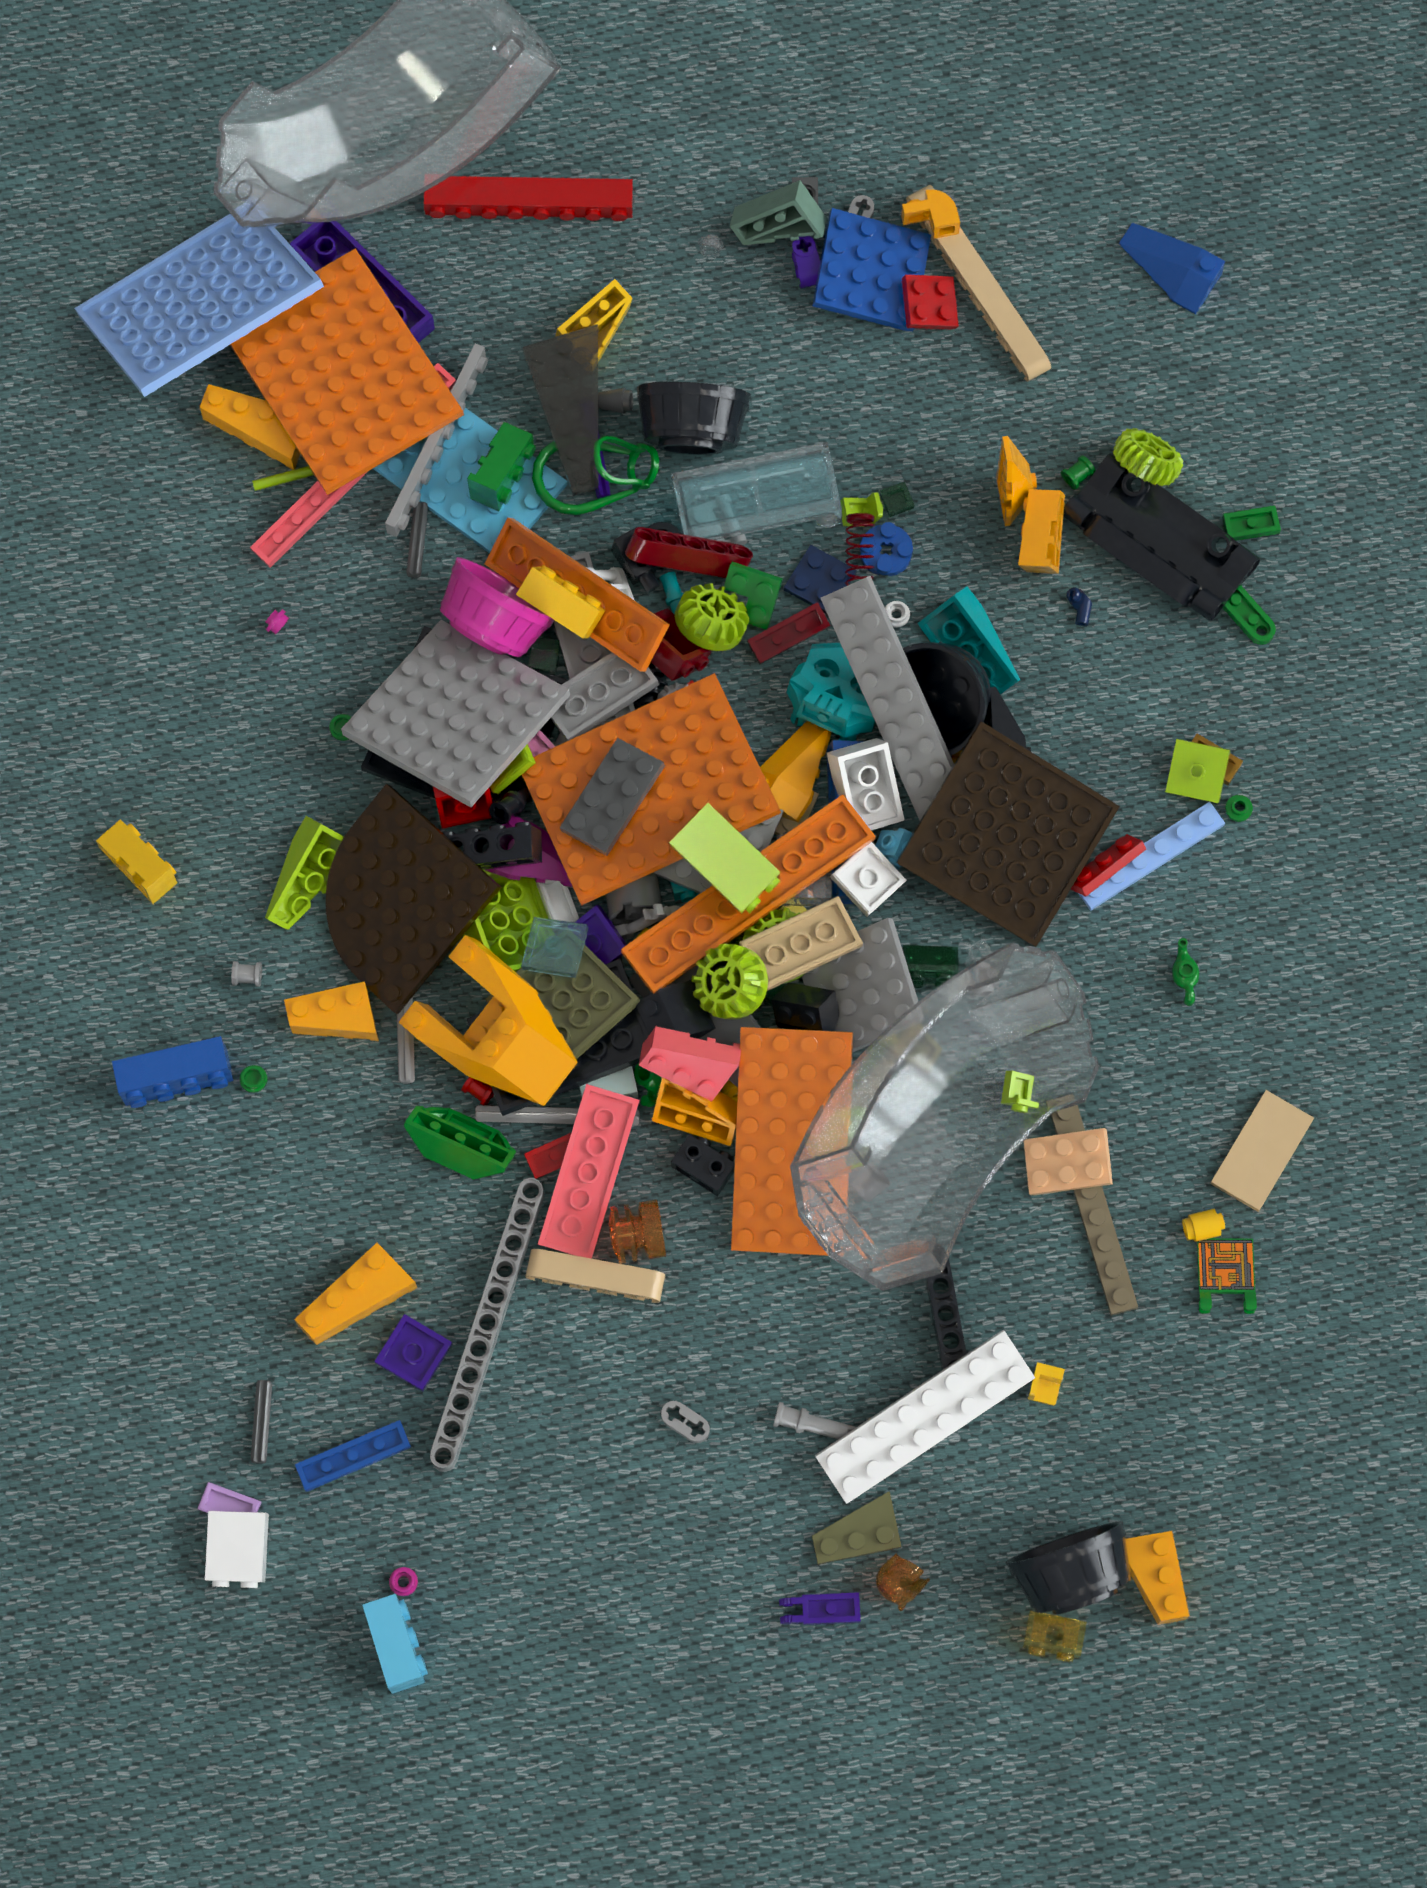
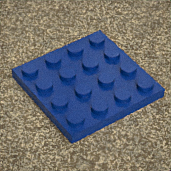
(865, 268)

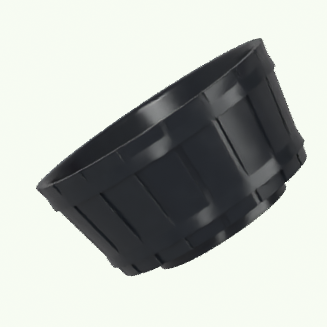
(692, 416)
(953, 689)
(1073, 1569)

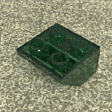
(931, 964)

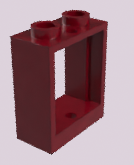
(676, 654)

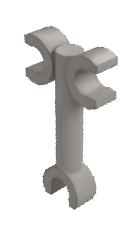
(650, 917)

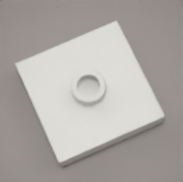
(868, 878)

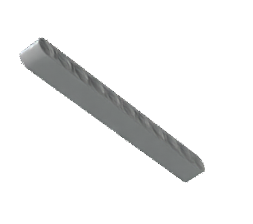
(488, 1338)

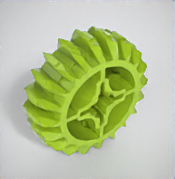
(1148, 457)

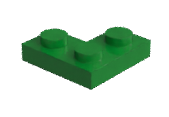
(760, 589)

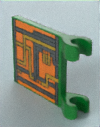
(1226, 1268)

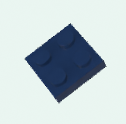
(817, 577)

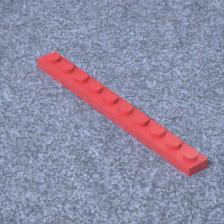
(308, 510)

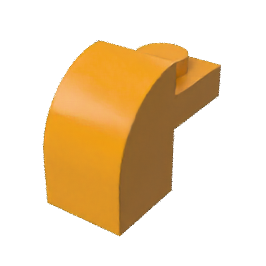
(936, 208)

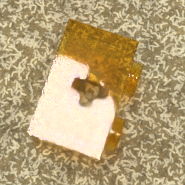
(1068, 1629)

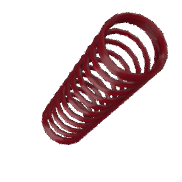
(857, 520)

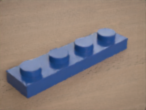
(352, 1456)

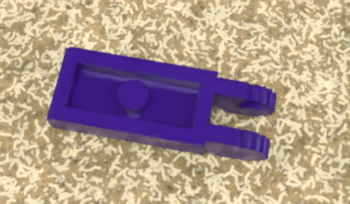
(823, 1609)

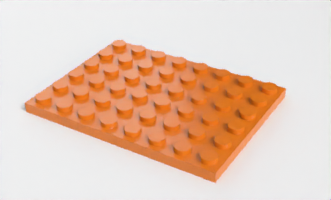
(346, 376)
(703, 763)

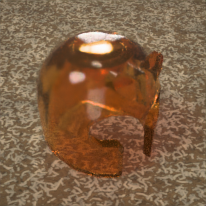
(900, 1581)

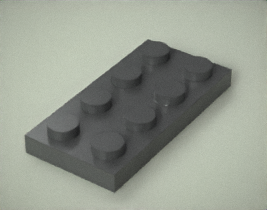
(612, 796)

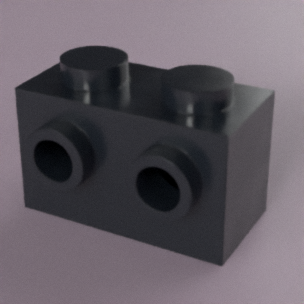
(704, 1164)

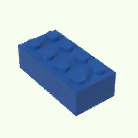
(173, 1072)

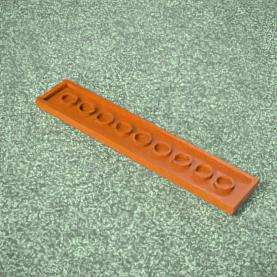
(710, 920)

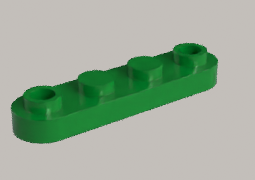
(1250, 617)

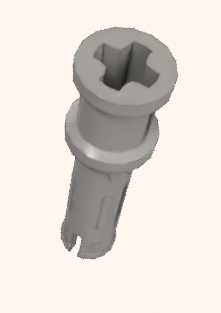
(802, 1420)

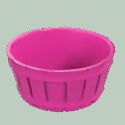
(489, 611)

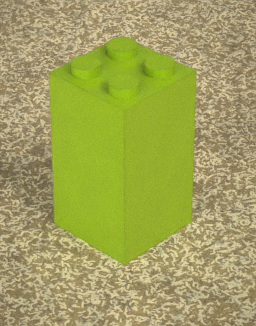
(725, 859)

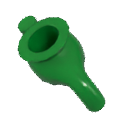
(1185, 972)
(649, 1081)

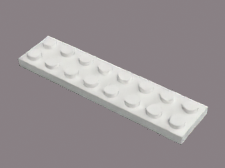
(925, 1416)

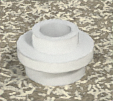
(900, 607)

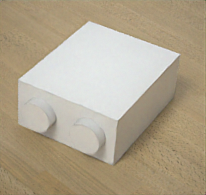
(236, 1548)

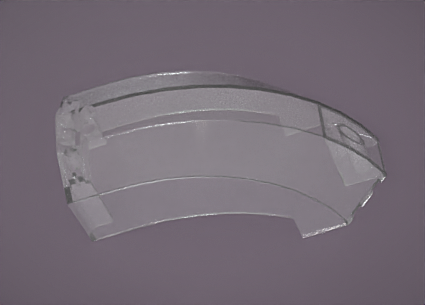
(382, 115)
(922, 1116)

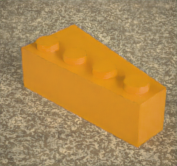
(250, 421)
(357, 1293)

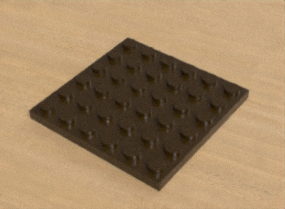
(1007, 834)

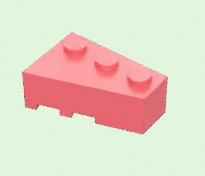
(689, 1061)

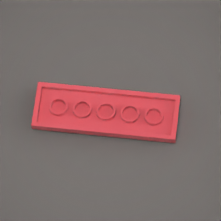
(588, 1172)

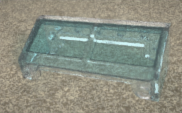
(758, 493)

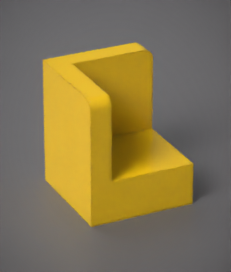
(1046, 1384)

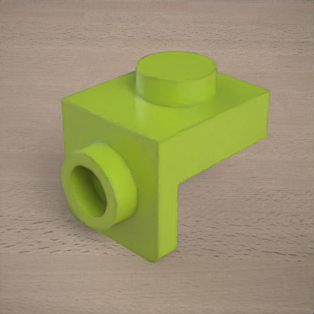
(867, 505)
(1018, 1092)

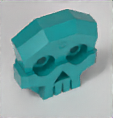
(831, 700)

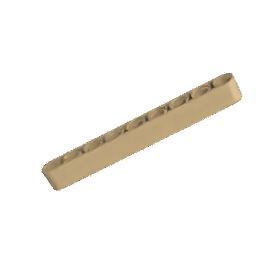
(990, 299)

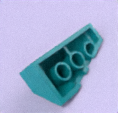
(966, 625)

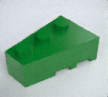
(501, 466)

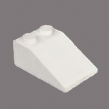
(867, 781)

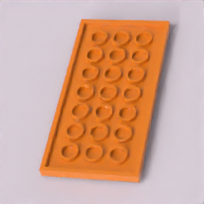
(779, 1093)

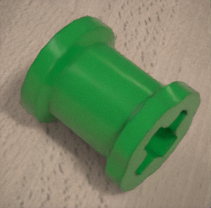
(1078, 472)

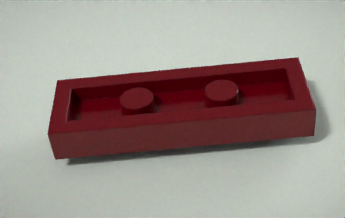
(788, 633)

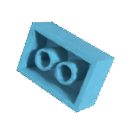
(395, 1643)

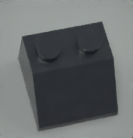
(675, 1010)

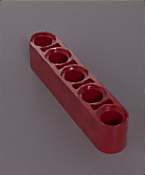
(685, 552)

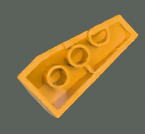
(794, 769)

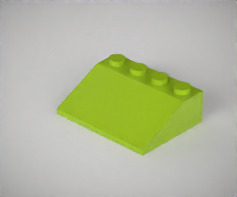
(508, 919)

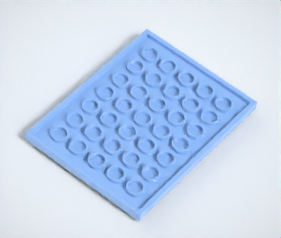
(197, 300)

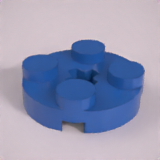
(887, 535)

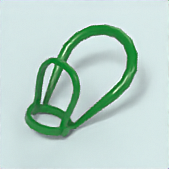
(631, 450)

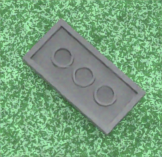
(600, 694)

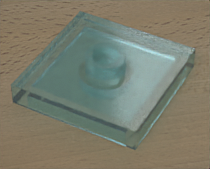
(554, 947)

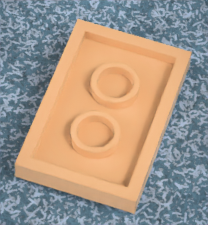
(1068, 1161)

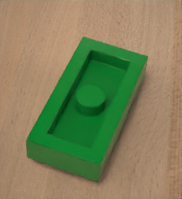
(1252, 523)

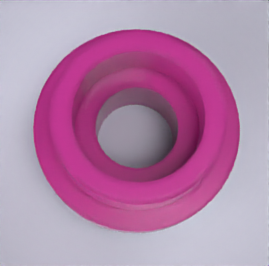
(276, 621)
(403, 1572)

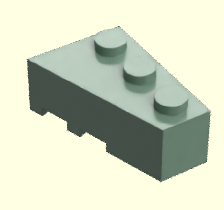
(778, 215)

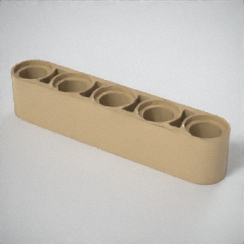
(595, 1274)

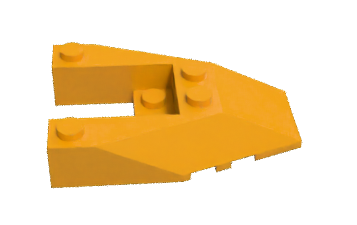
(511, 1039)

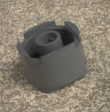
(628, 902)

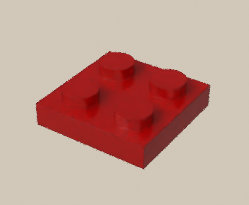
(930, 302)

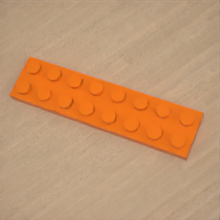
(625, 626)

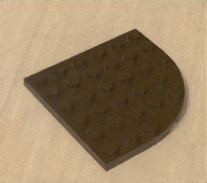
(400, 898)

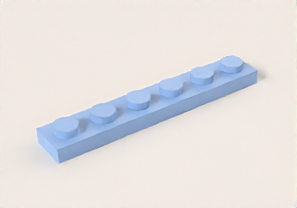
(1159, 851)

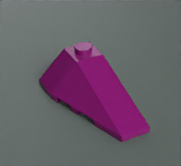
(549, 869)

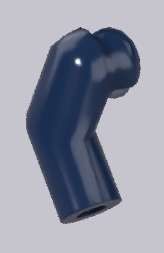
(1082, 604)

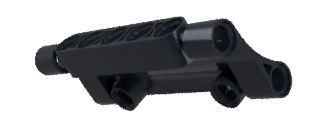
(1160, 538)

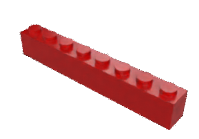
(531, 198)

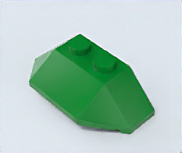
(459, 1141)

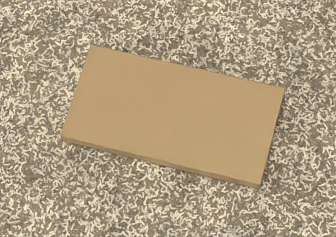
(805, 941)
(1262, 1151)

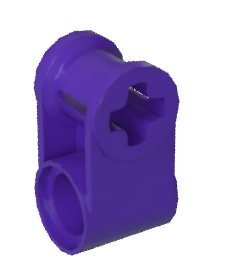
(806, 263)

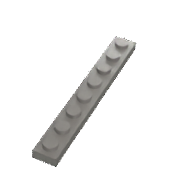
(432, 449)

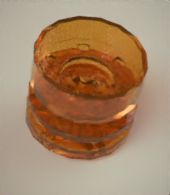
(637, 1231)

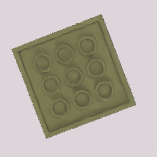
(583, 1005)

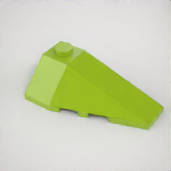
(303, 872)

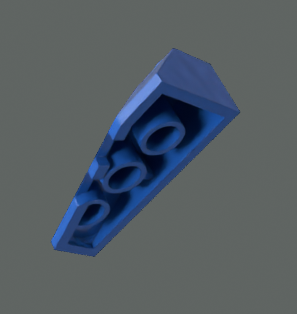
(1176, 266)

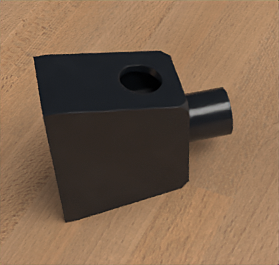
(636, 574)

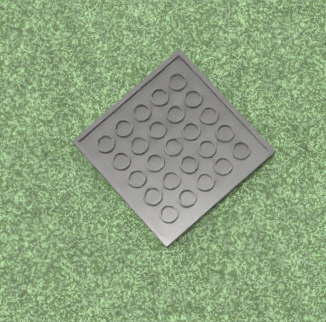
(455, 713)

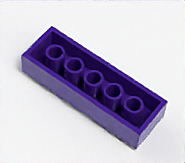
(329, 241)

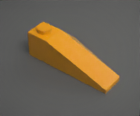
(1013, 480)

